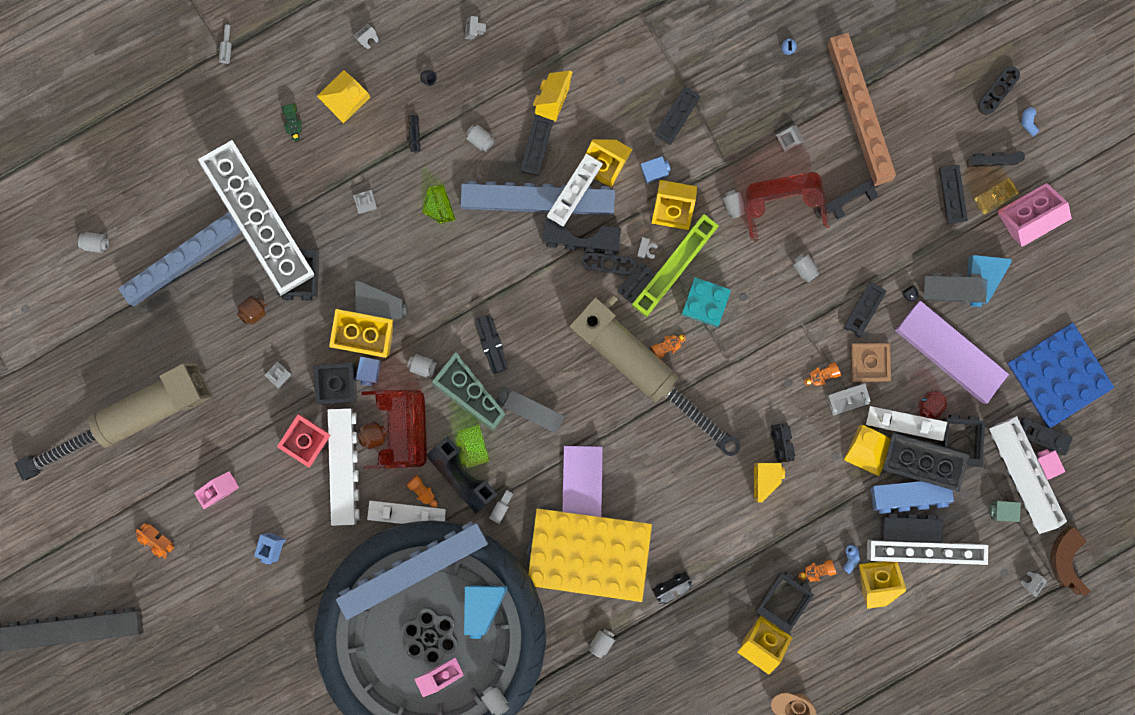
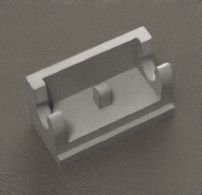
(848, 399)

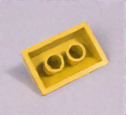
(361, 333)

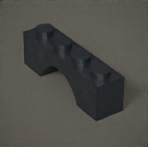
(605, 240)
(473, 491)

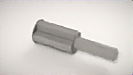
(225, 47)

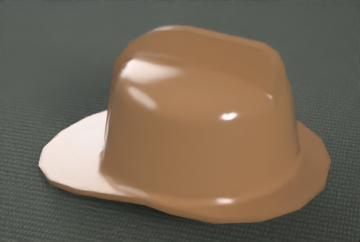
(792, 704)

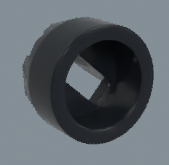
(428, 77)
(910, 293)

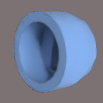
(784, 47)

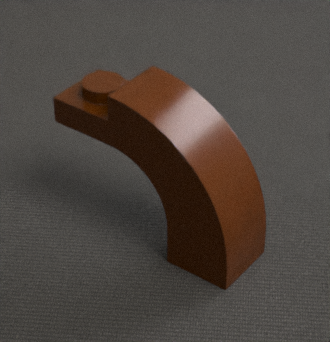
(1062, 557)

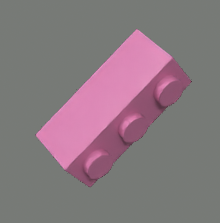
(1035, 214)

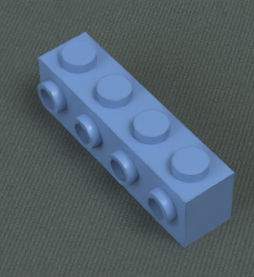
(908, 495)

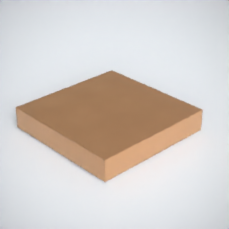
(870, 362)

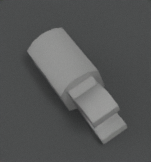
(501, 507)

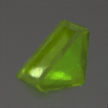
(438, 205)

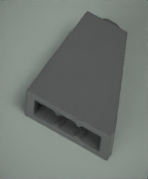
(378, 303)

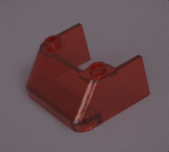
(807, 184)
(405, 428)

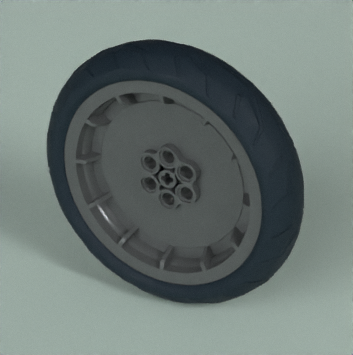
(369, 656)

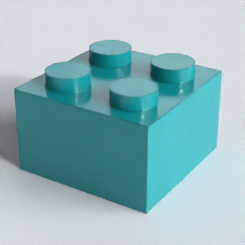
(706, 302)

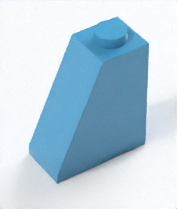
(991, 269)
(481, 607)

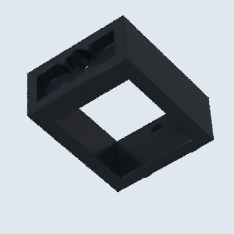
(305, 295)
(979, 436)
(786, 626)

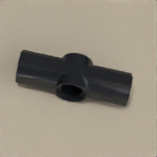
(491, 344)

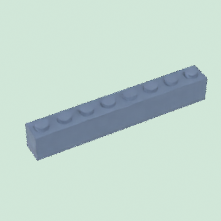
(532, 198)
(180, 260)
(411, 571)

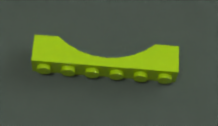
(675, 265)

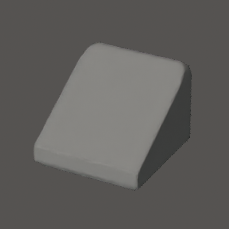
(790, 138)

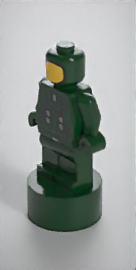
(292, 125)

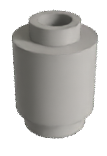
(479, 138)
(734, 204)
(93, 242)
(806, 267)
(422, 365)
(602, 643)
(495, 701)

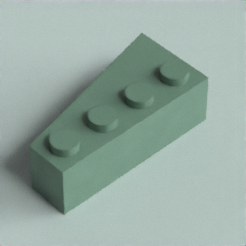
(465, 390)

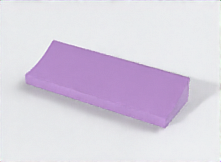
(952, 352)
(582, 480)

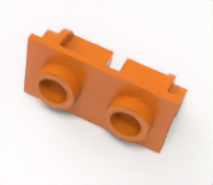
(159, 546)

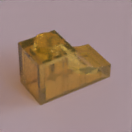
(996, 196)

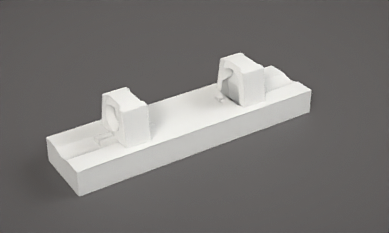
(574, 190)
(906, 423)
(403, 513)

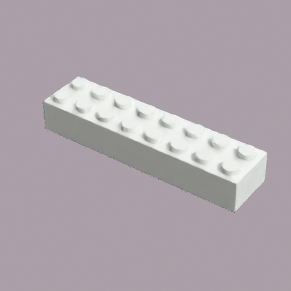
(256, 217)

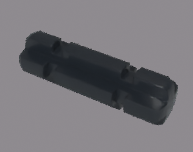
(414, 133)

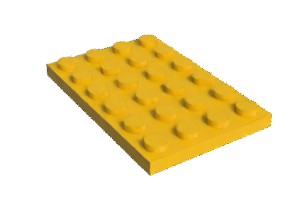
(590, 554)

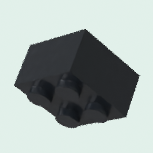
(335, 383)

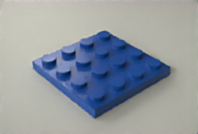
(1060, 375)

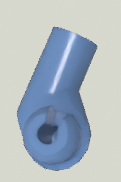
(1028, 121)
(853, 558)

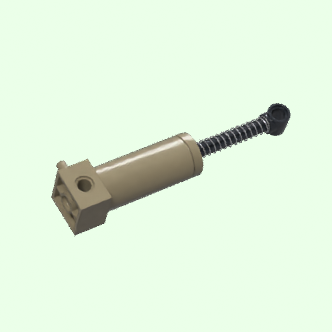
(640, 365)
(175, 391)

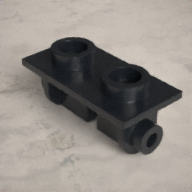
(636, 282)
(783, 451)
(679, 582)

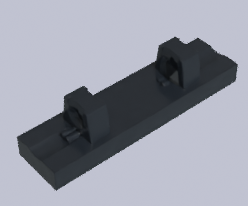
(835, 206)

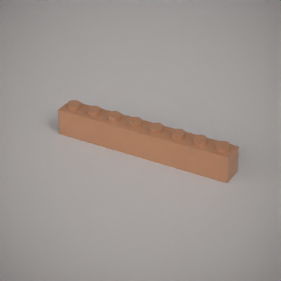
(861, 109)

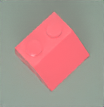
(304, 440)

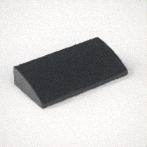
(926, 461)

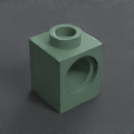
(1005, 511)

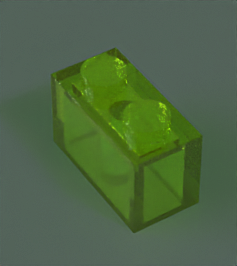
(472, 446)

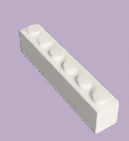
(342, 467)
(1027, 475)
(927, 552)

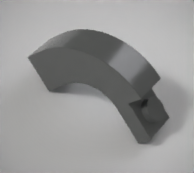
(529, 409)

